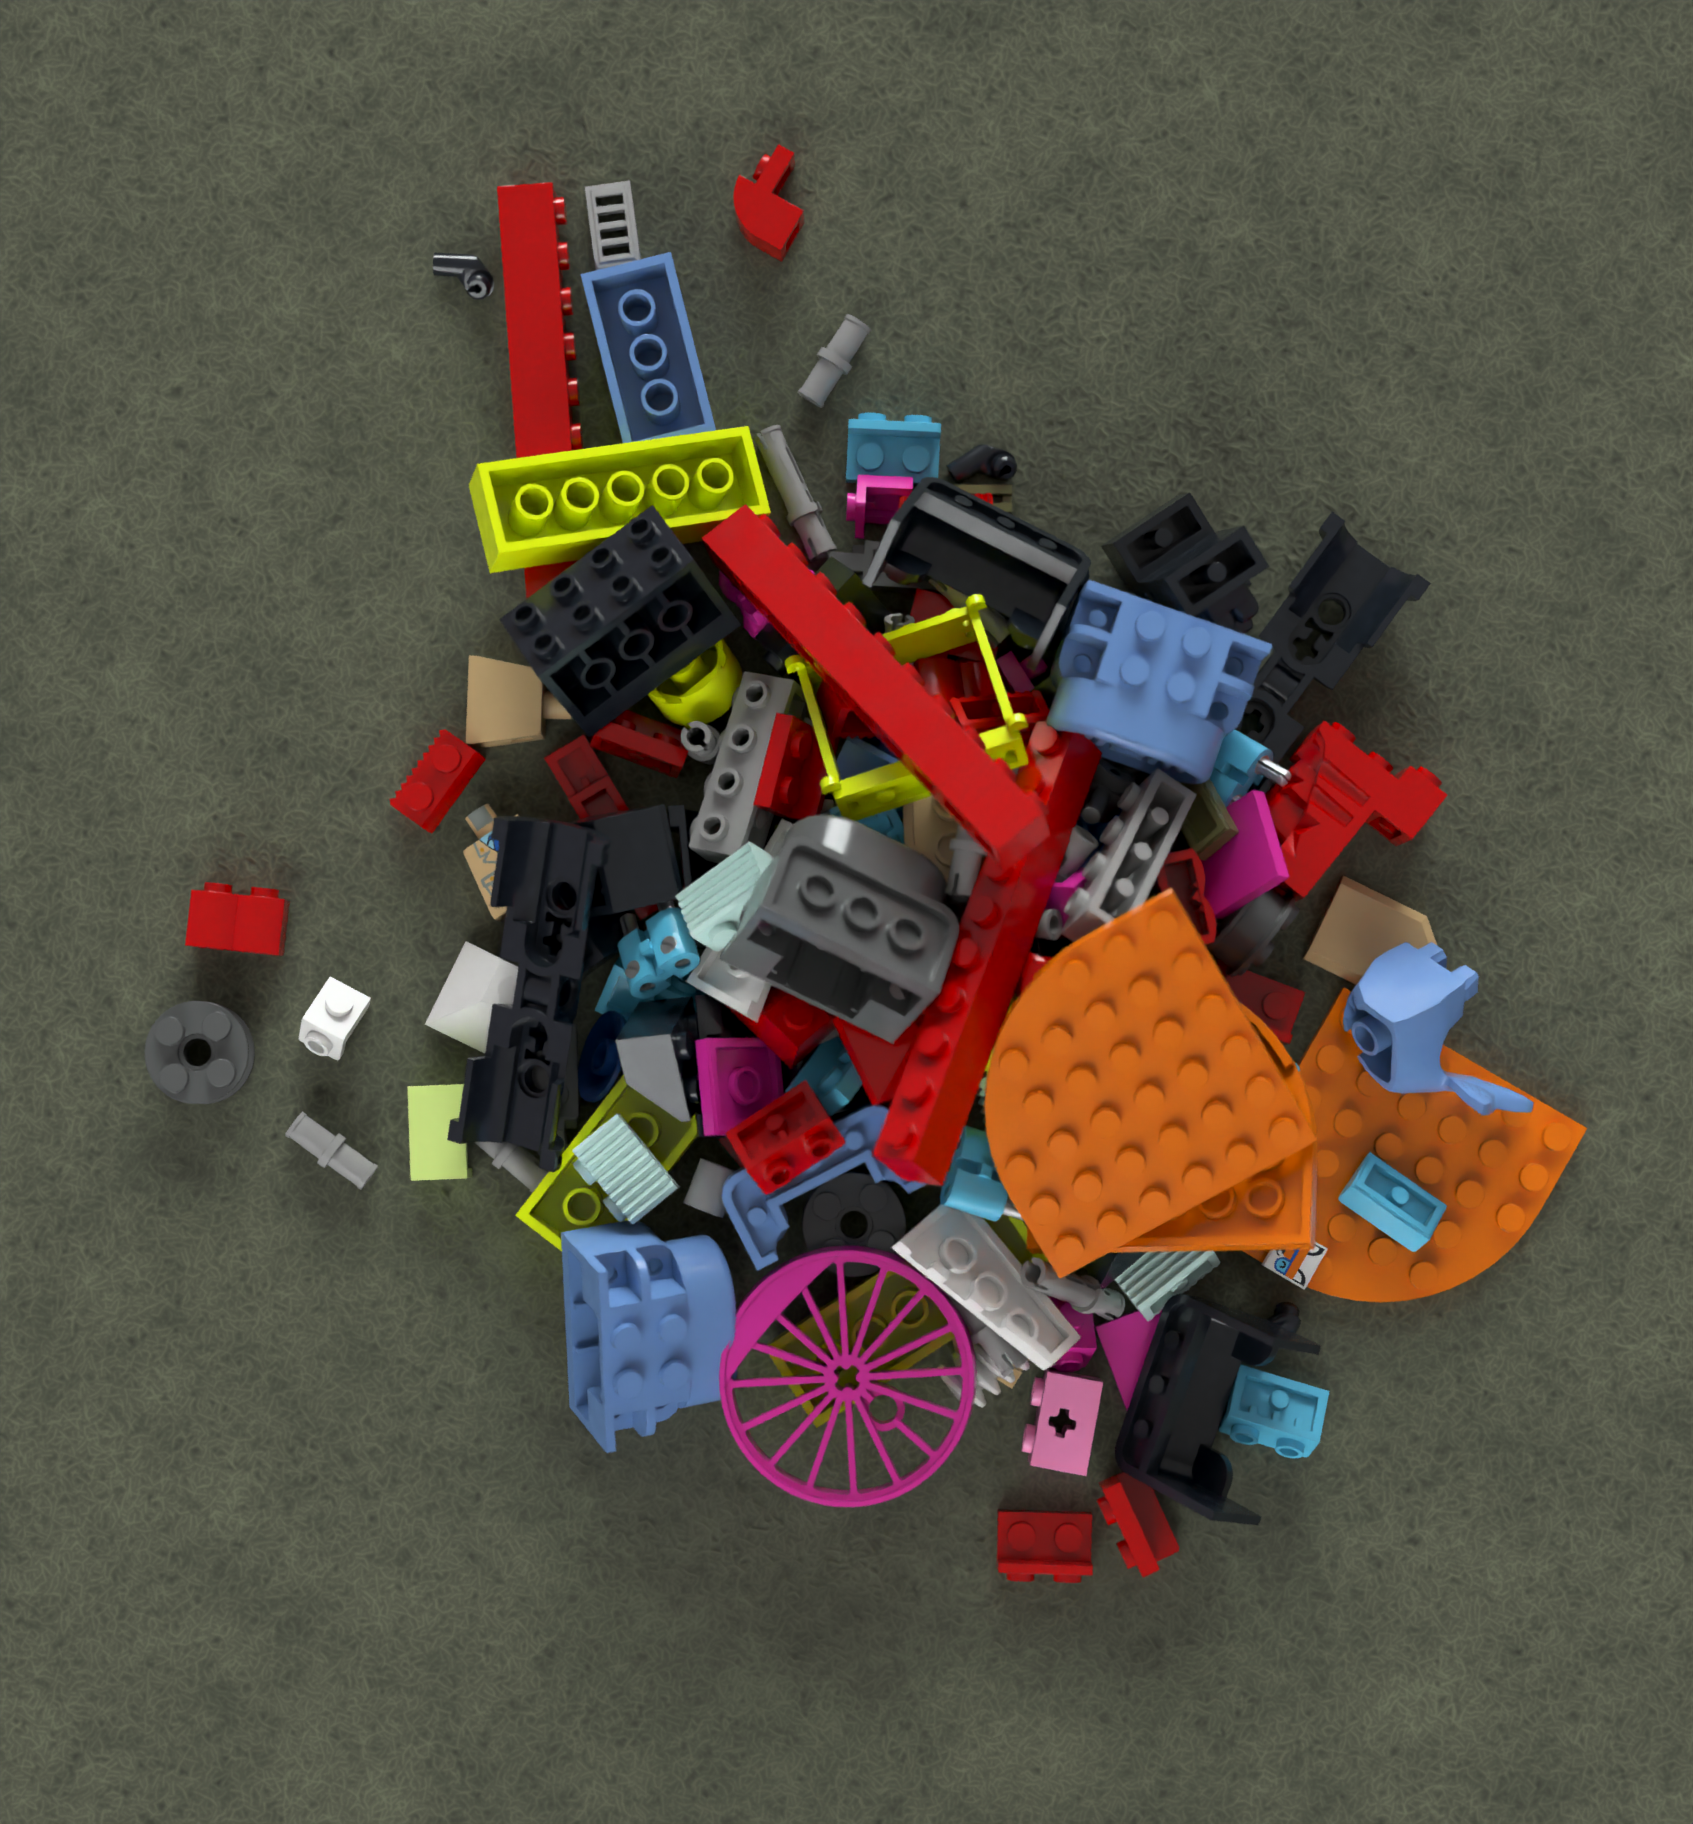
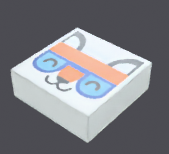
(1295, 1264)

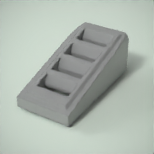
(596, 228)

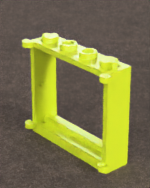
(894, 784)

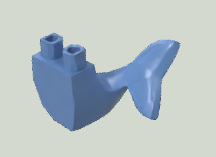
(1401, 1021)

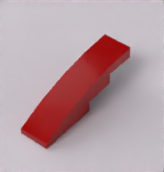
(588, 786)

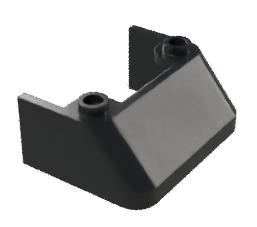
(985, 553)
(1184, 1397)

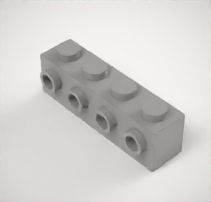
(727, 811)
(1131, 854)

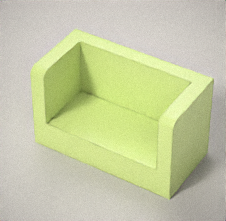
(429, 1121)

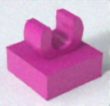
(1017, 675)

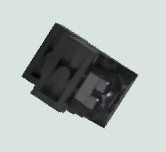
(1188, 566)

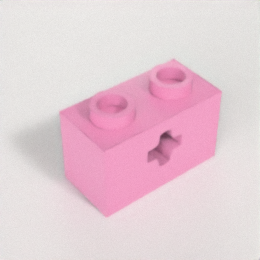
(1072, 1447)

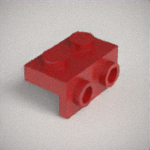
(1140, 1522)

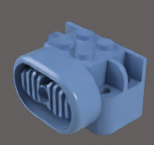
(1151, 682)
(642, 1325)

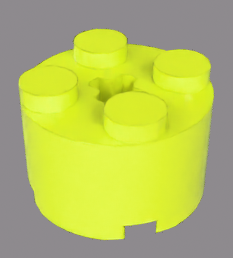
(701, 688)

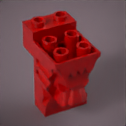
(1334, 794)

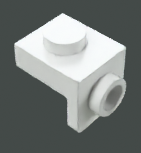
(332, 1018)

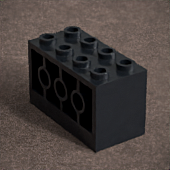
(619, 622)

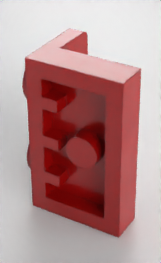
(643, 743)
(792, 770)
(1268, 999)
(785, 1138)
(1044, 1544)

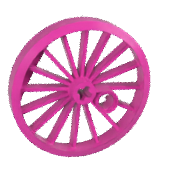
(766, 1303)

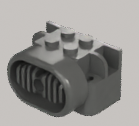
(849, 925)

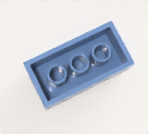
(648, 349)

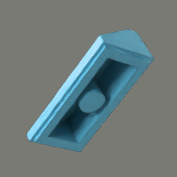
(1392, 1203)

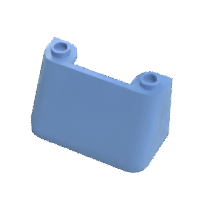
(762, 1217)

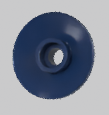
(600, 1058)

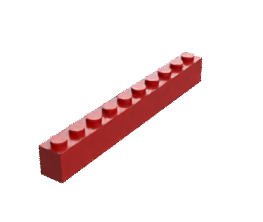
(537, 331)
(878, 688)
(984, 969)

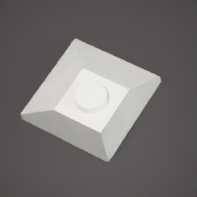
(469, 993)

